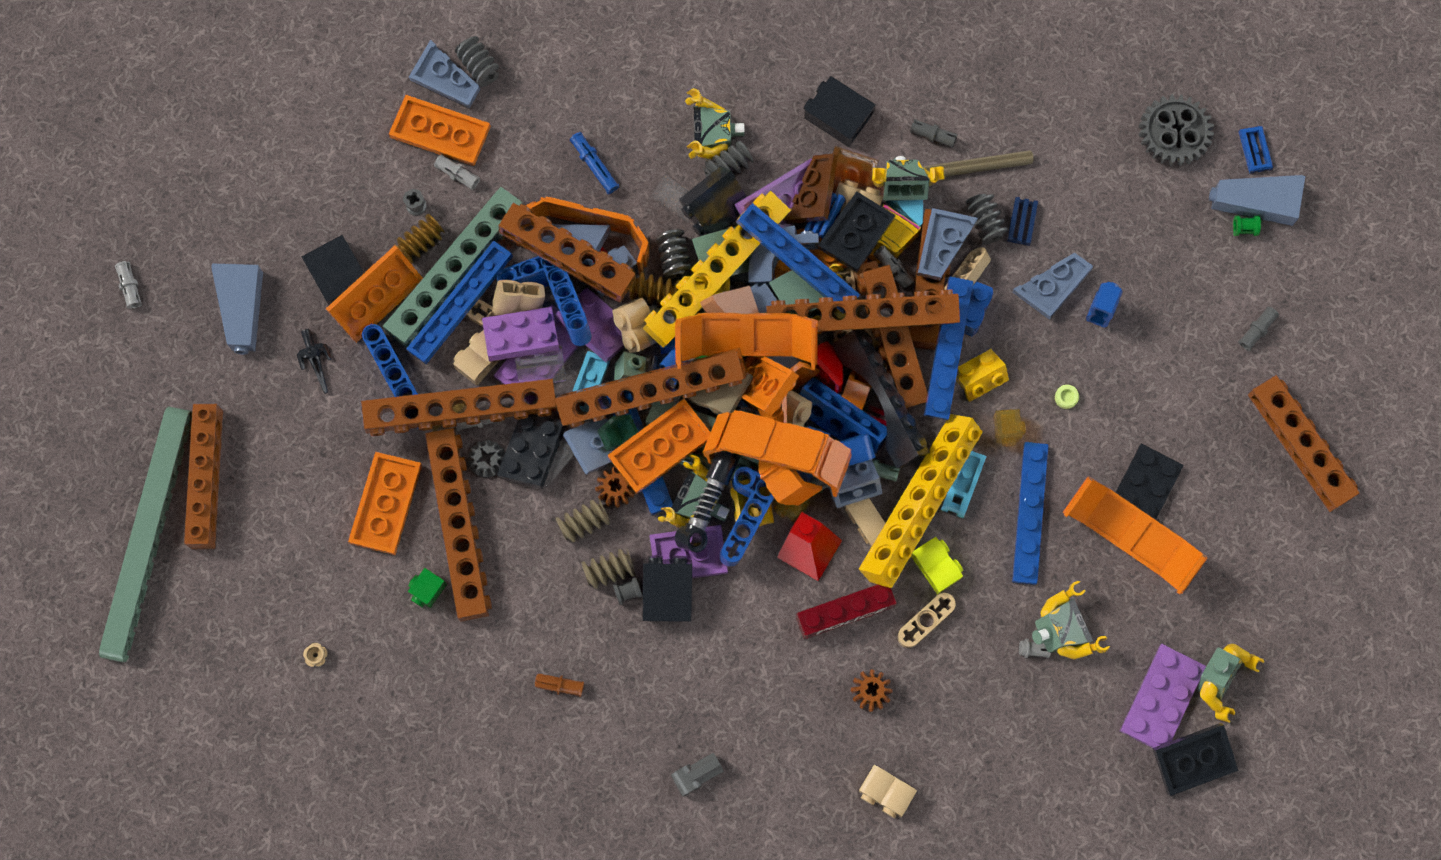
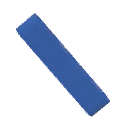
(390, 366)

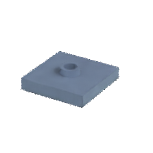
(588, 446)

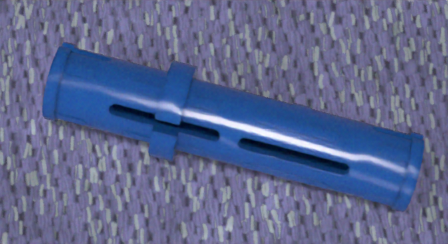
(589, 155)

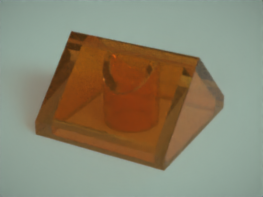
(854, 168)

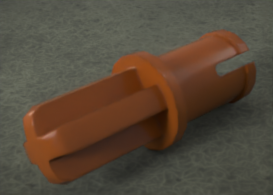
(559, 684)

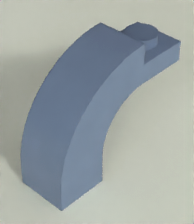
(764, 262)

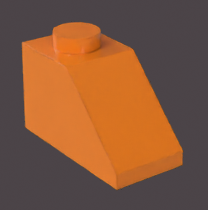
(857, 390)

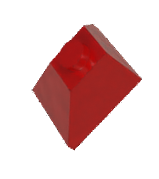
(829, 367)
(809, 546)

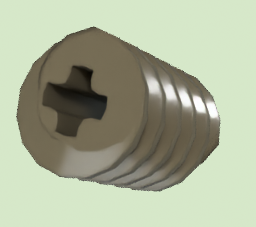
(583, 520)
(608, 568)

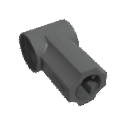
(692, 776)

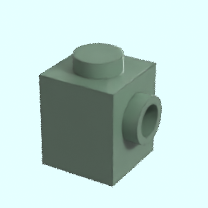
(629, 365)

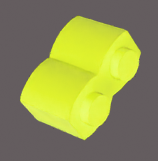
(936, 564)

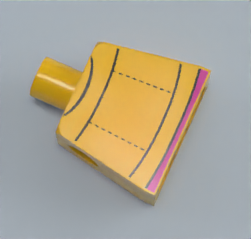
(898, 236)

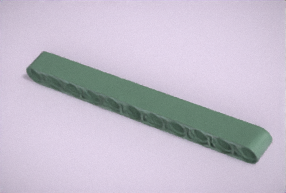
(145, 533)

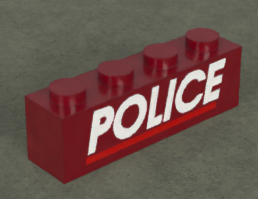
(845, 610)

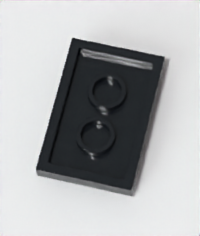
(856, 231)
(531, 451)
(1149, 480)
(1195, 759)

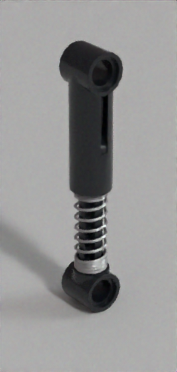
(718, 478)

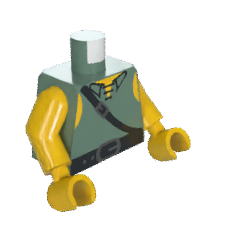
(711, 127)
(906, 179)
(689, 495)
(1064, 628)
(1220, 675)

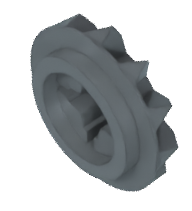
(482, 468)

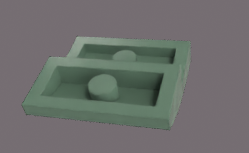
(704, 243)
(793, 287)

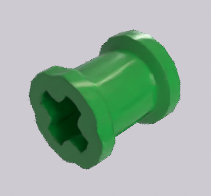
(1246, 225)

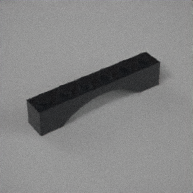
(903, 438)

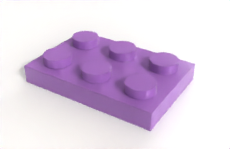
(520, 334)
(606, 336)
(704, 562)

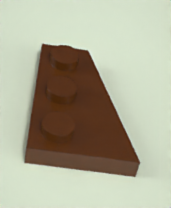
(816, 192)

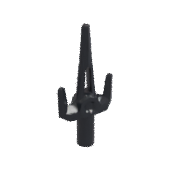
(313, 352)

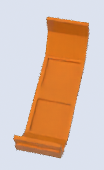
(578, 213)
(753, 333)
(780, 445)
(781, 481)
(1136, 533)

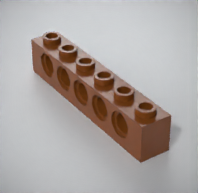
(552, 252)
(923, 336)
(917, 392)
(1303, 456)
(203, 476)

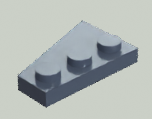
(442, 76)
(593, 234)
(942, 241)
(1054, 286)

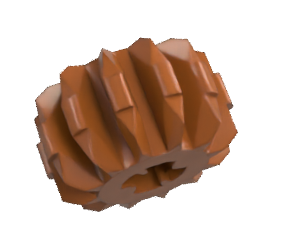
(606, 490)
(879, 694)

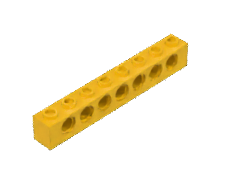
(664, 332)
(920, 500)

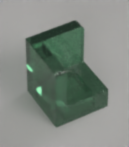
(617, 431)

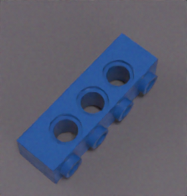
(841, 416)

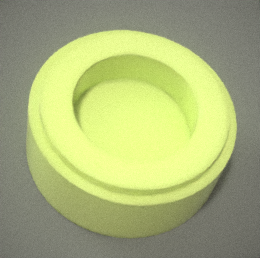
(1066, 396)

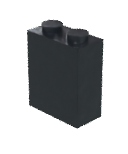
(839, 111)
(712, 202)
(333, 267)
(667, 589)

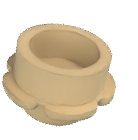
(309, 652)

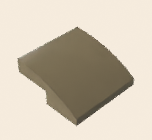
(724, 399)

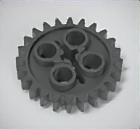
(1197, 129)

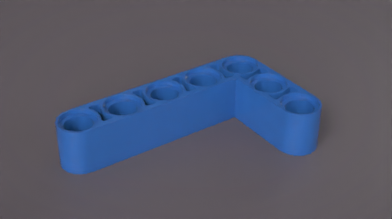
(562, 289)

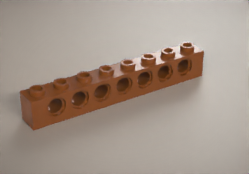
(948, 315)
(569, 402)
(374, 409)
(437, 444)

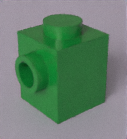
(426, 588)

